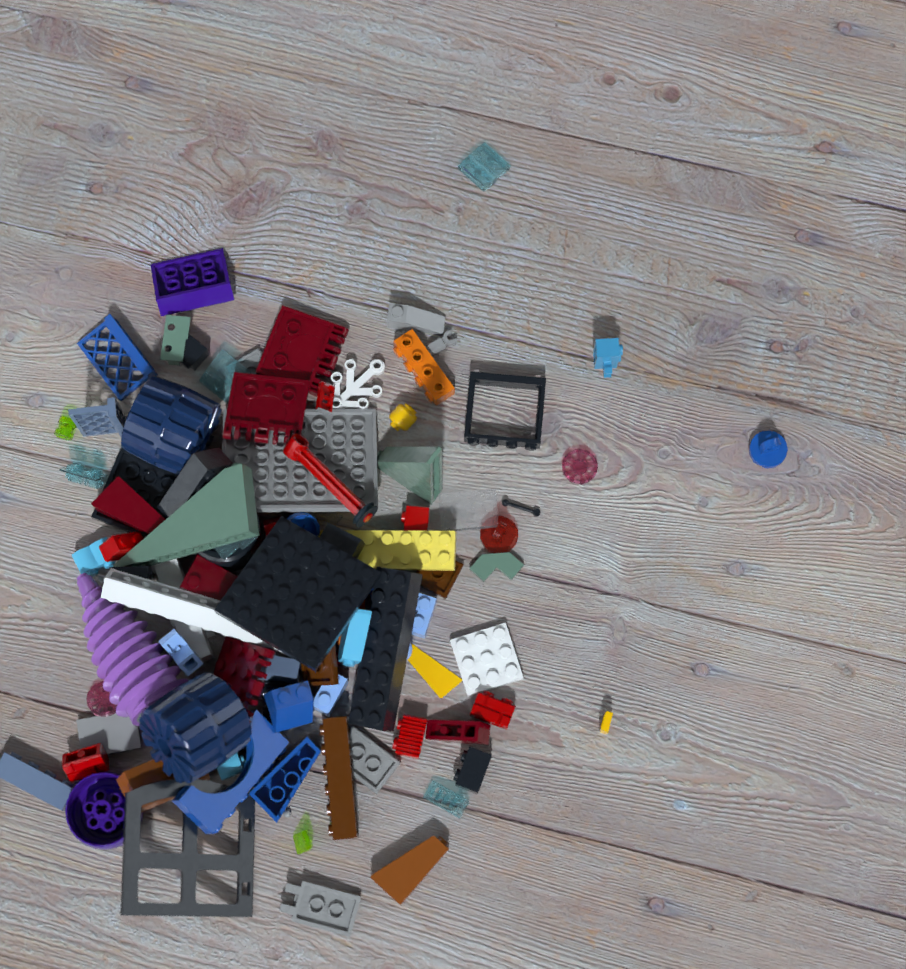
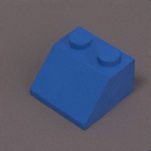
(290, 706)

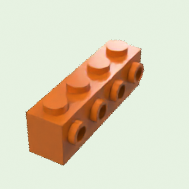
(424, 367)

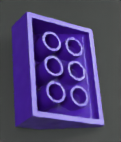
(191, 282)

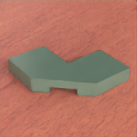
(488, 563)

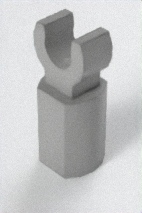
(440, 343)

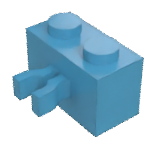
(607, 355)

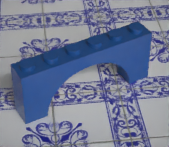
(210, 809)

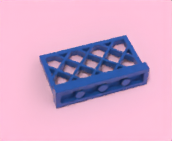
(126, 345)

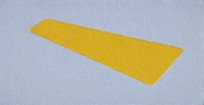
(435, 674)

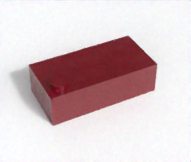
(207, 579)

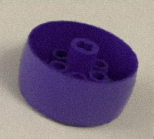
(80, 819)

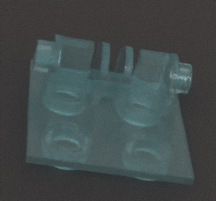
(76, 473)

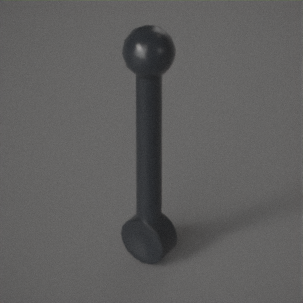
(536, 512)

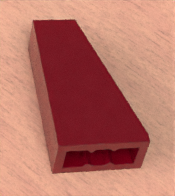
(127, 507)

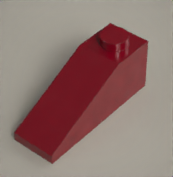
(458, 731)

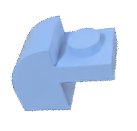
(181, 652)

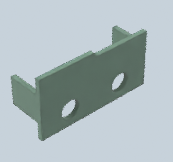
(175, 338)

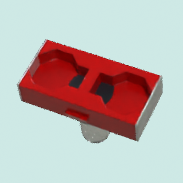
(324, 398)

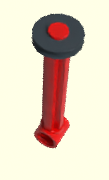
(298, 450)

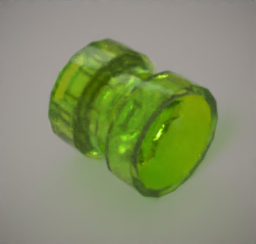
(65, 428)

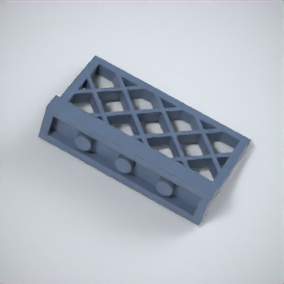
(99, 419)

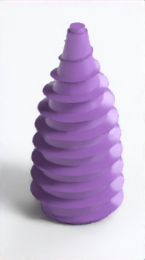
(125, 653)

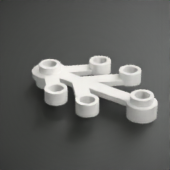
(353, 388)

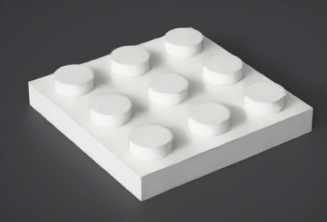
(486, 659)

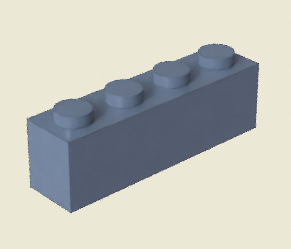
(34, 781)

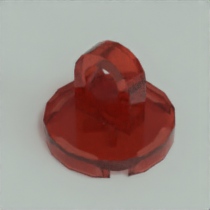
(500, 539)

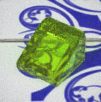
(302, 842)

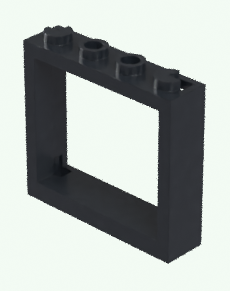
(505, 381)

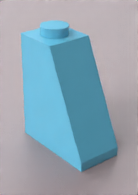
(354, 638)

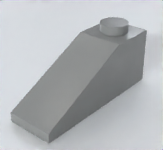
(408, 317)

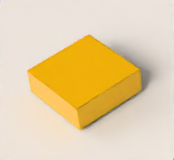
(607, 717)

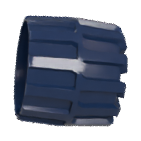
(169, 424)
(195, 727)

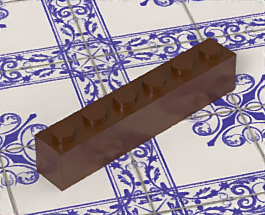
(340, 778)

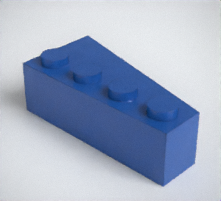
(285, 779)

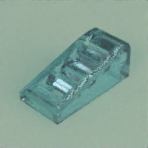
(459, 809)

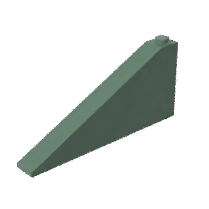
(414, 468)
(211, 518)

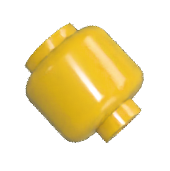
(402, 417)

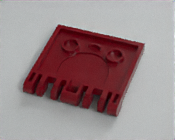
(299, 348)
(267, 406)
(240, 668)

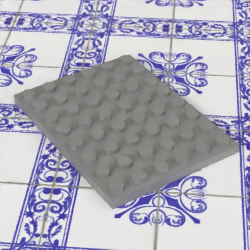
(340, 440)

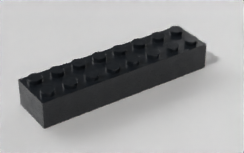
(385, 650)

